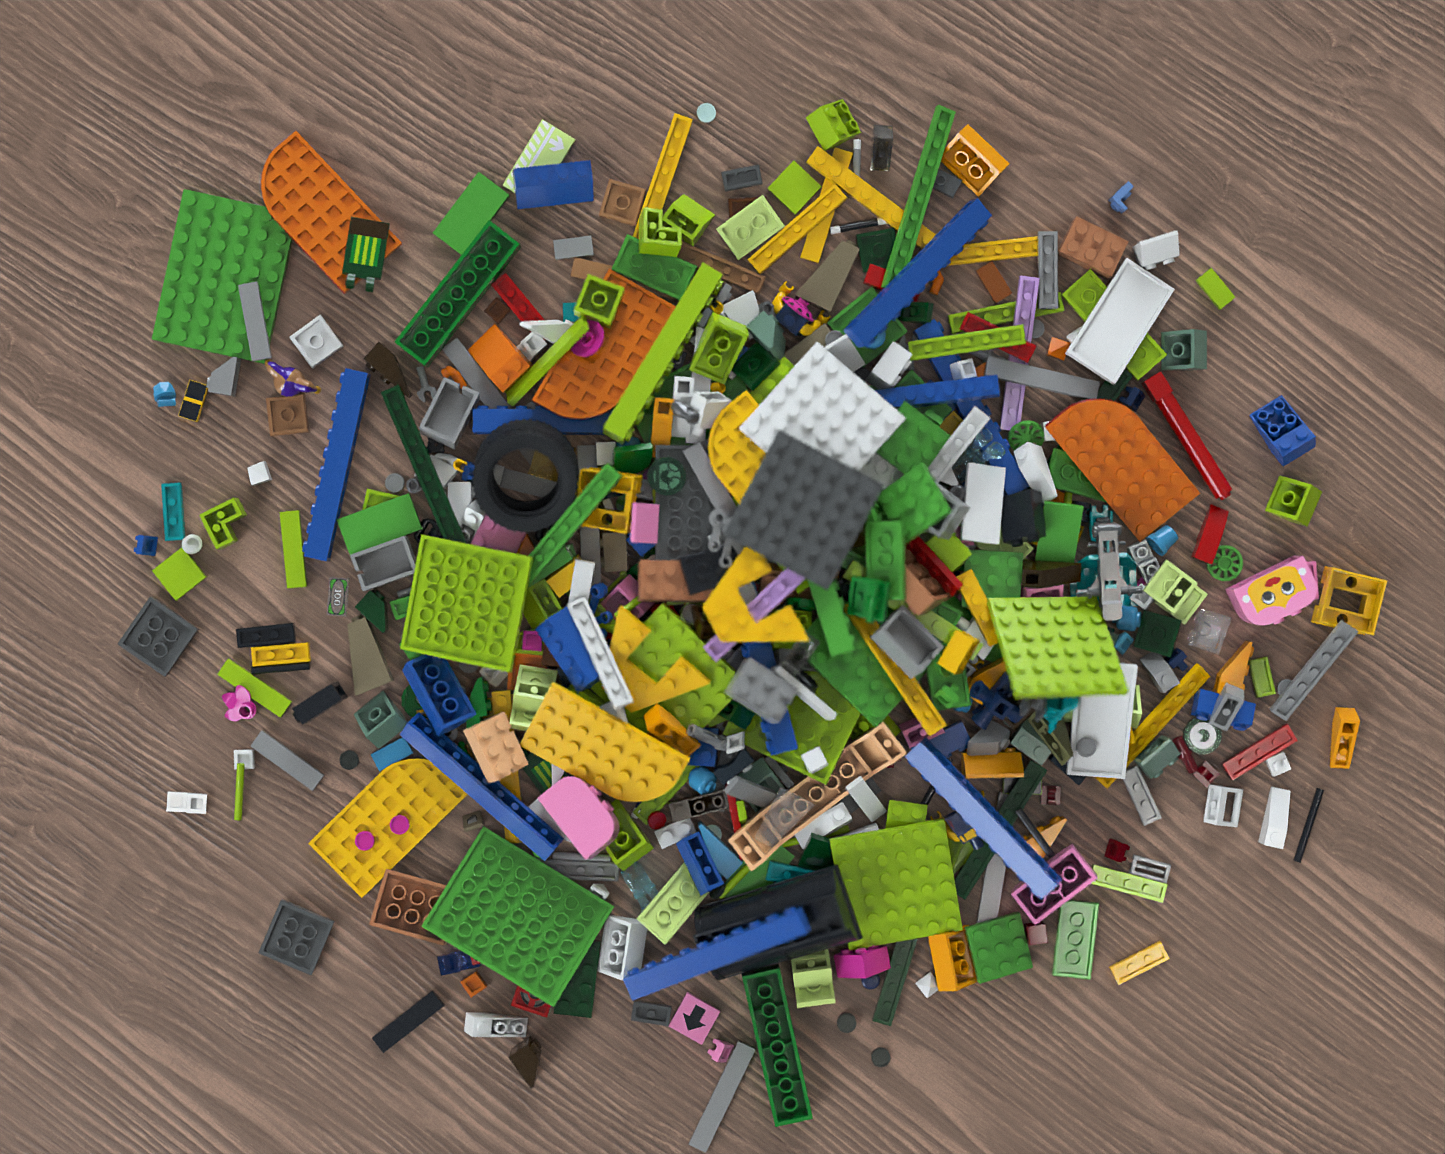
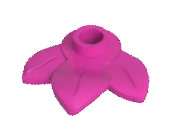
(237, 702)

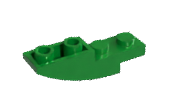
(479, 701)

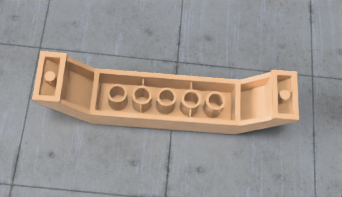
(860, 757)

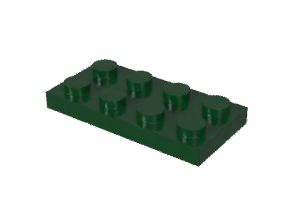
(579, 993)

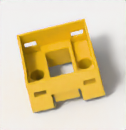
(622, 520)
(1367, 616)

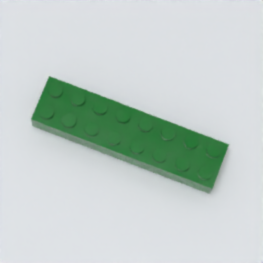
(458, 293)
(777, 1045)

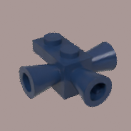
(996, 702)

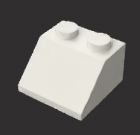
(1157, 250)

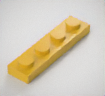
(978, 606)

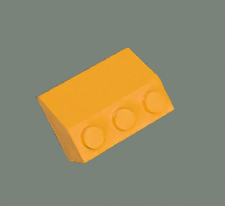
(973, 160)
(1002, 765)
(952, 960)

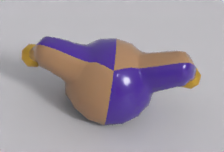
(289, 380)

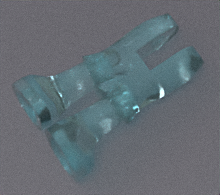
(972, 454)
(640, 886)

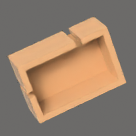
(496, 747)

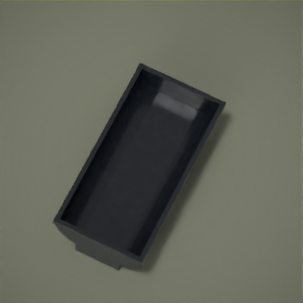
(819, 894)

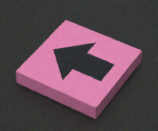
(694, 1018)

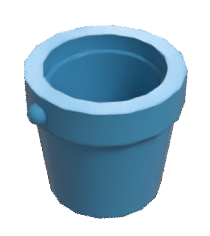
(1162, 540)

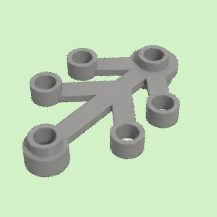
(728, 543)

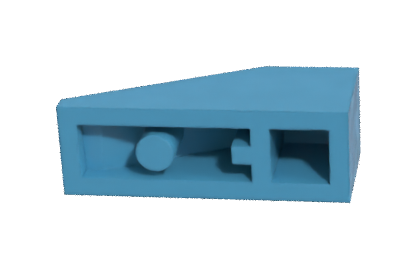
(724, 858)

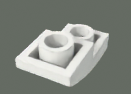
(1144, 558)

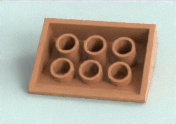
(922, 590)
(405, 904)

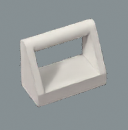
(1216, 805)

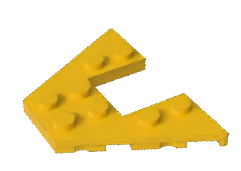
(731, 616)
(644, 690)

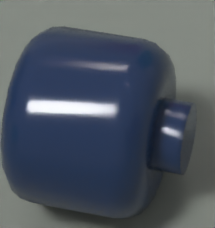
(871, 982)

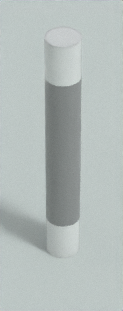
(856, 156)

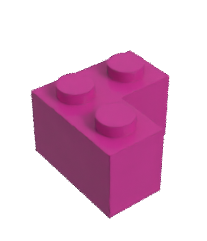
(862, 962)

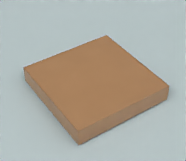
(622, 202)
(287, 415)

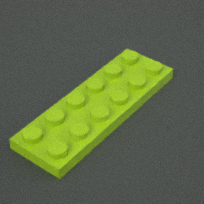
(1084, 296)

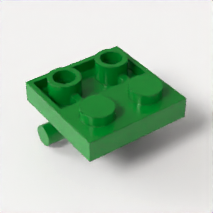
(868, 598)

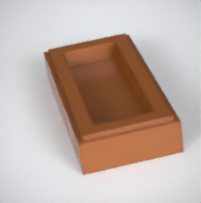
(993, 282)

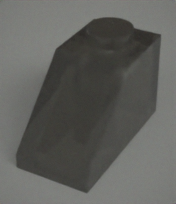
(881, 147)
(799, 655)

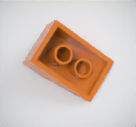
(499, 358)

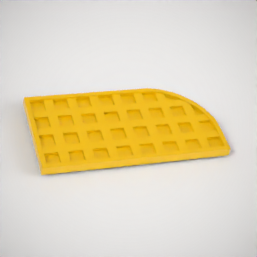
(731, 452)
(601, 748)
(403, 788)

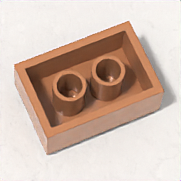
(1092, 247)

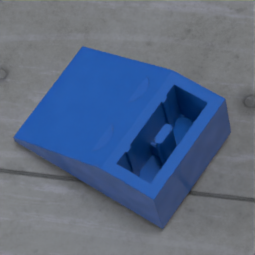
(1283, 430)

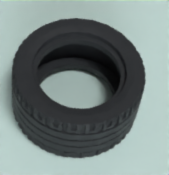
(518, 514)

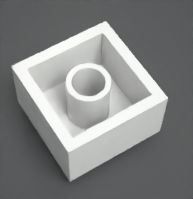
(892, 363)

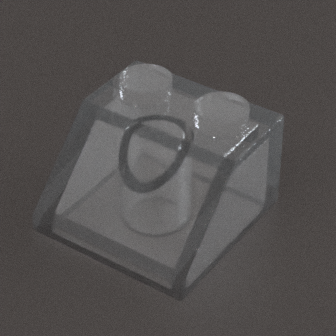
(1209, 631)

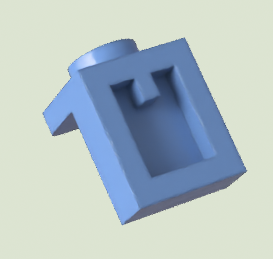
(1122, 194)

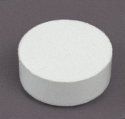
(192, 544)

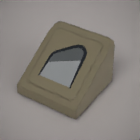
(473, 821)

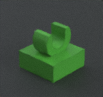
(934, 417)
(947, 695)

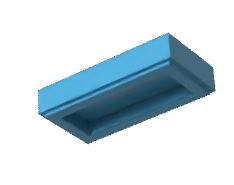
(391, 753)

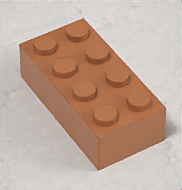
(665, 583)

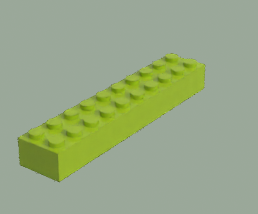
(662, 354)

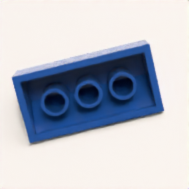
(553, 184)
(568, 649)
(438, 692)

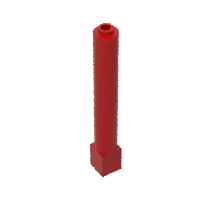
(1161, 393)

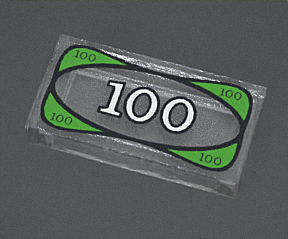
(338, 596)

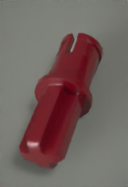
(1185, 754)

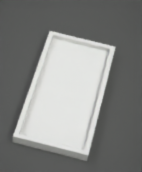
(1119, 321)
(1108, 724)

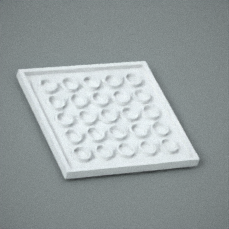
(826, 409)

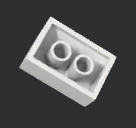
(621, 946)

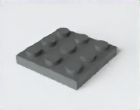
(158, 636)
(296, 937)

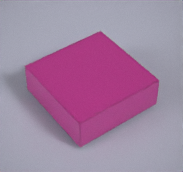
(531, 641)

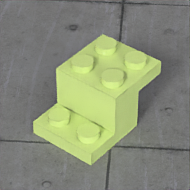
(1175, 592)
(529, 693)
(813, 979)

